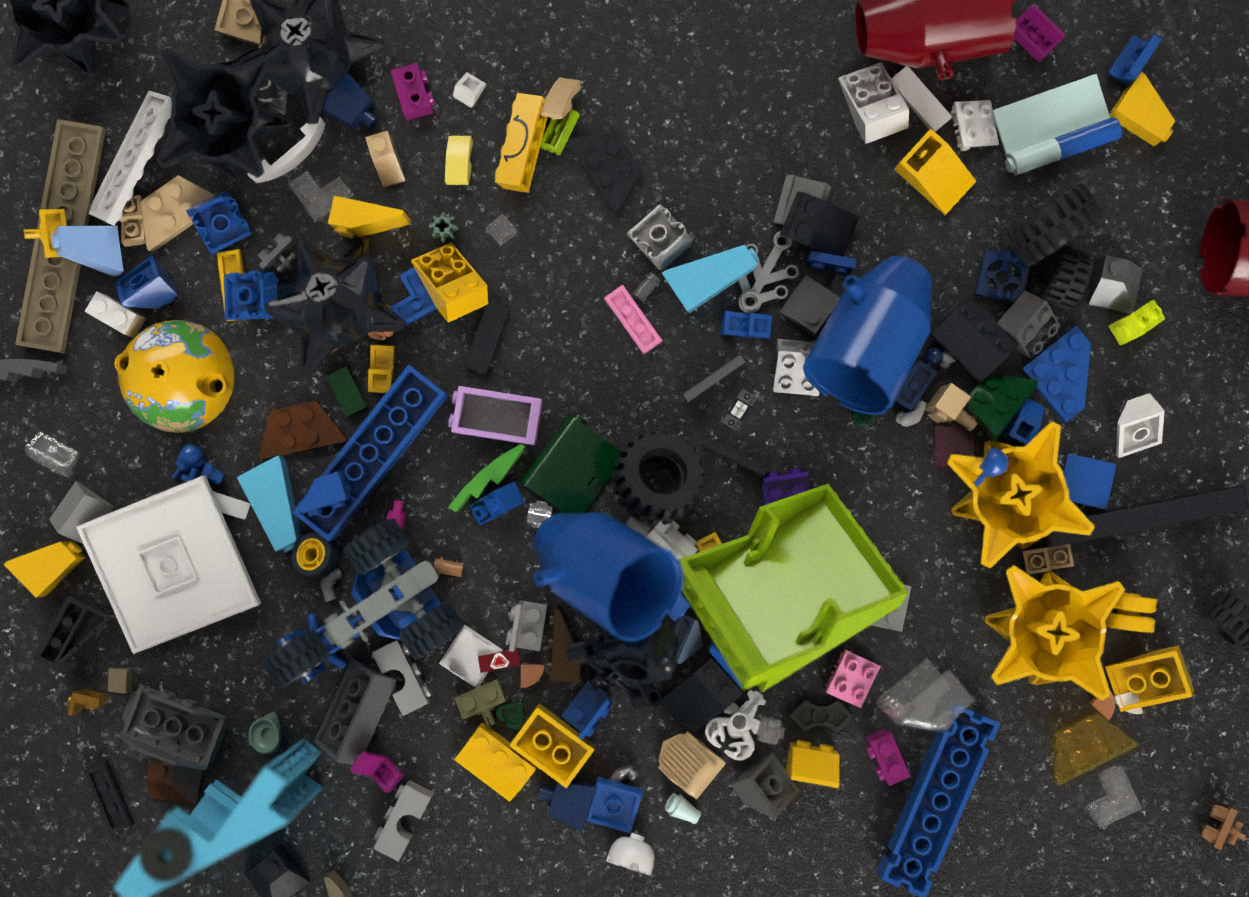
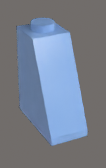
(90, 246)

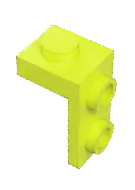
(1137, 323)

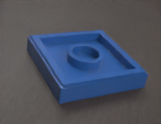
(614, 805)

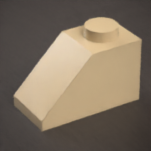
(385, 158)

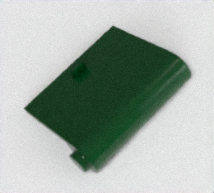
(569, 465)

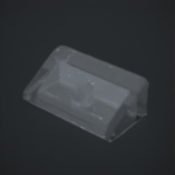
(52, 454)

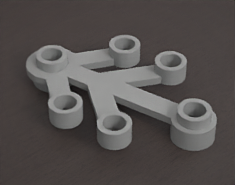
(763, 277)

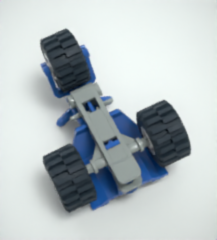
(390, 596)

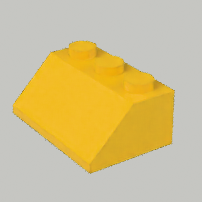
(552, 745)
(495, 762)

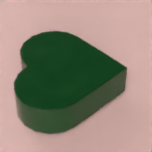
(512, 714)

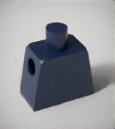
(350, 104)
(570, 803)

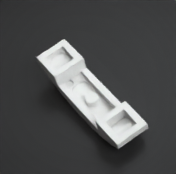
(295, 155)

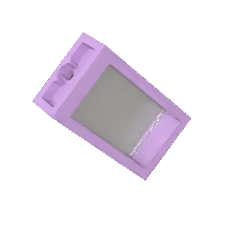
(496, 415)

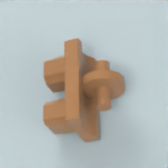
(1226, 816)

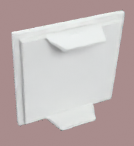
(463, 655)

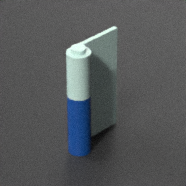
(1055, 125)

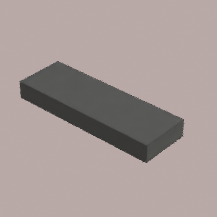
(713, 379)

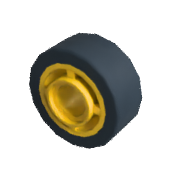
(304, 556)

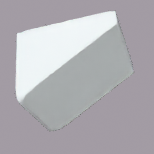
(468, 89)

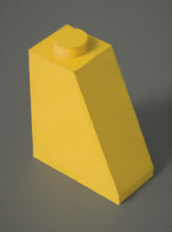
(1143, 111)
(46, 567)

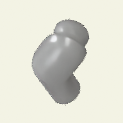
(911, 417)
(327, 584)

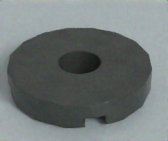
(155, 865)

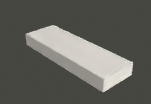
(921, 99)

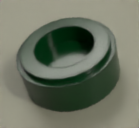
(862, 419)

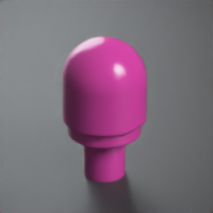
(397, 513)

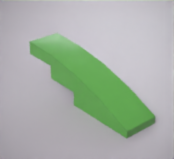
(494, 472)

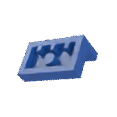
(1133, 59)

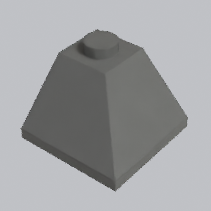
(1115, 284)
(810, 306)
(766, 787)

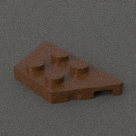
(299, 430)

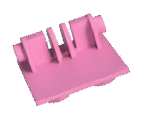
(852, 678)

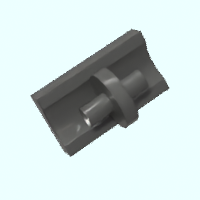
(280, 257)

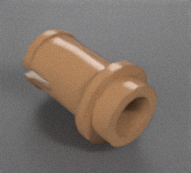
(448, 567)

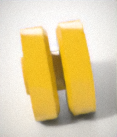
(1128, 613)

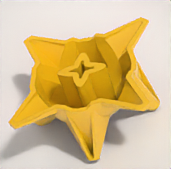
(1023, 516)
(1061, 654)

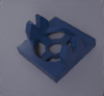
(991, 256)

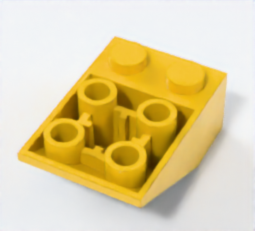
(936, 172)
(451, 282)

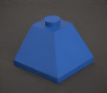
(146, 286)

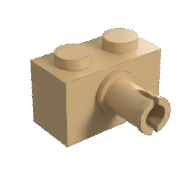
(948, 406)

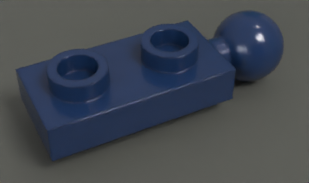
(919, 379)

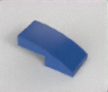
(746, 325)

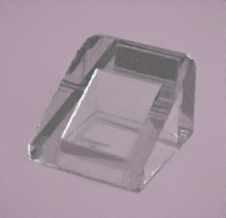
(501, 230)

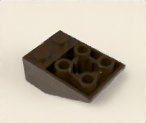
(558, 664)

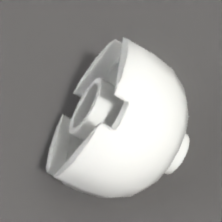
(632, 854)

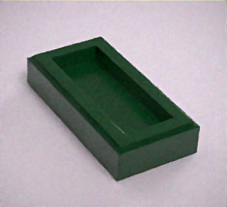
(346, 392)

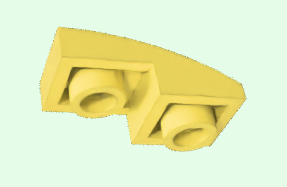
(458, 160)

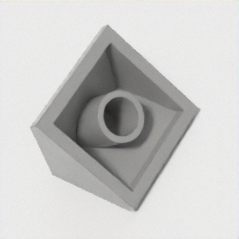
(77, 508)

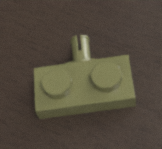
(481, 701)

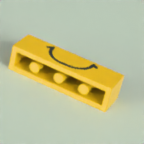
(521, 143)

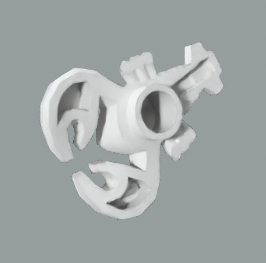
(738, 726)

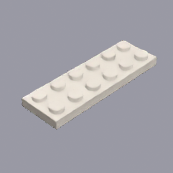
(131, 158)

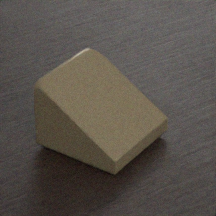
(120, 680)

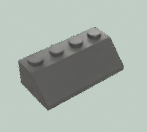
(354, 711)

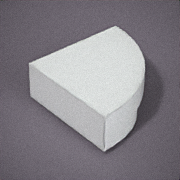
(1128, 698)

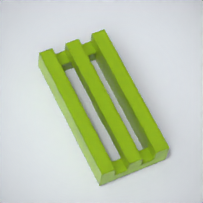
(561, 130)

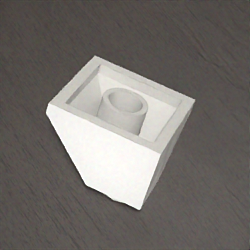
(1139, 425)

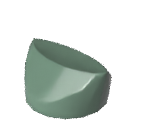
(266, 734)

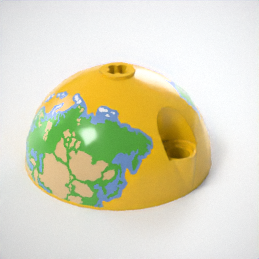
(177, 398)

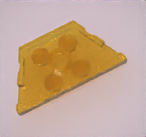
(1086, 746)

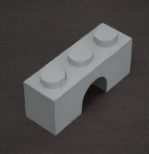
(415, 692)
(393, 838)

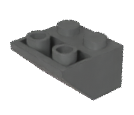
(1030, 324)

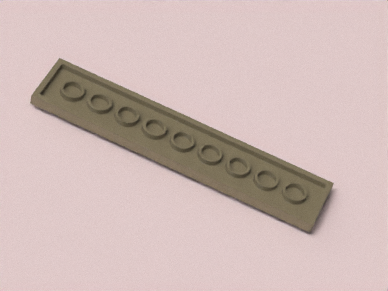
(54, 280)

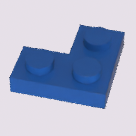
(419, 301)

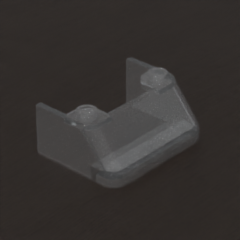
(925, 698)

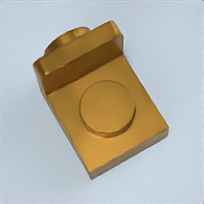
(85, 699)

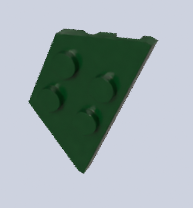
(998, 401)

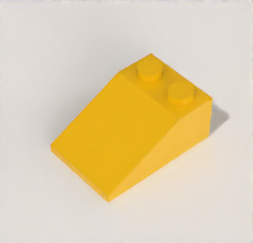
(363, 219)
(1154, 676)

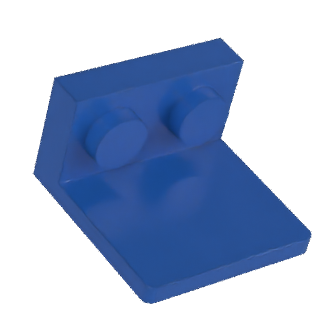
(587, 708)

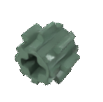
(448, 232)

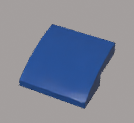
(1089, 480)

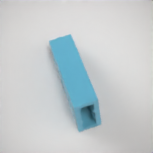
(707, 277)
(273, 501)

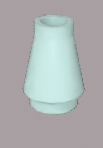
(680, 808)

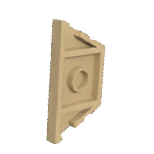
(166, 208)

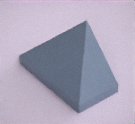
(689, 636)

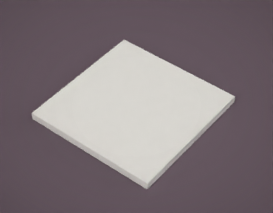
(168, 564)

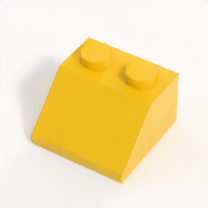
(813, 763)

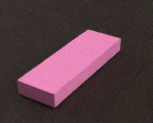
(633, 319)

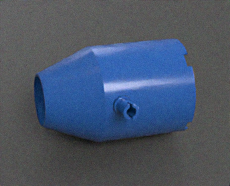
(873, 336)
(608, 572)

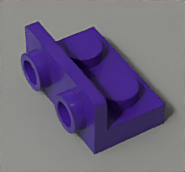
(777, 486)

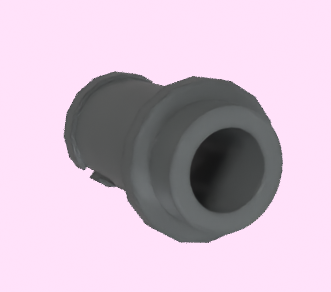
(646, 286)

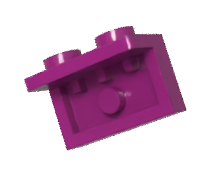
(1037, 33)

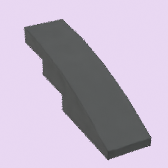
(12, 368)

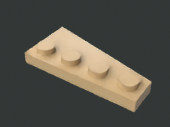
(238, 21)

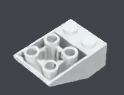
(874, 103)

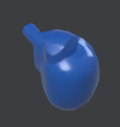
(188, 458)
(994, 463)

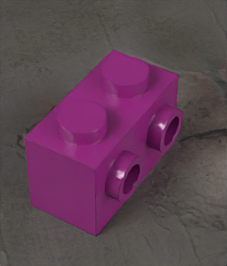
(412, 91)
(887, 757)

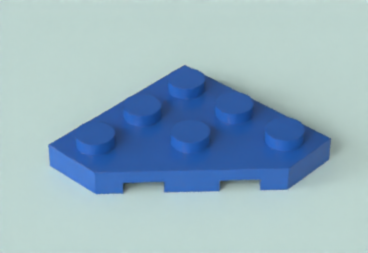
(1062, 373)

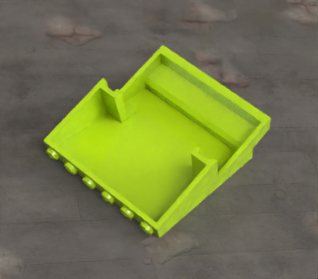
(790, 587)

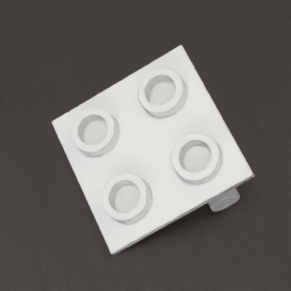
(974, 123)

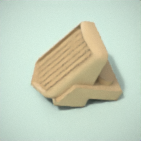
(689, 763)

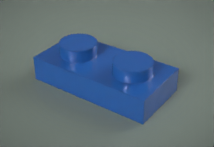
(821, 260)

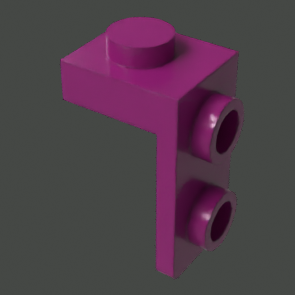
(380, 768)

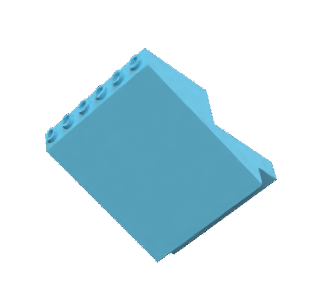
(229, 822)

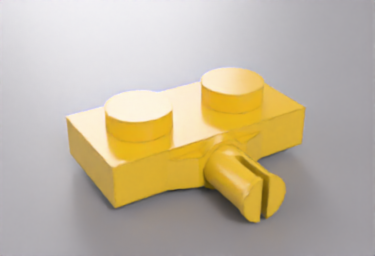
(49, 221)

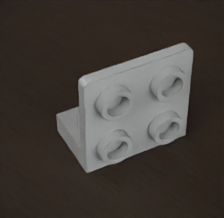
(789, 368)
(527, 625)

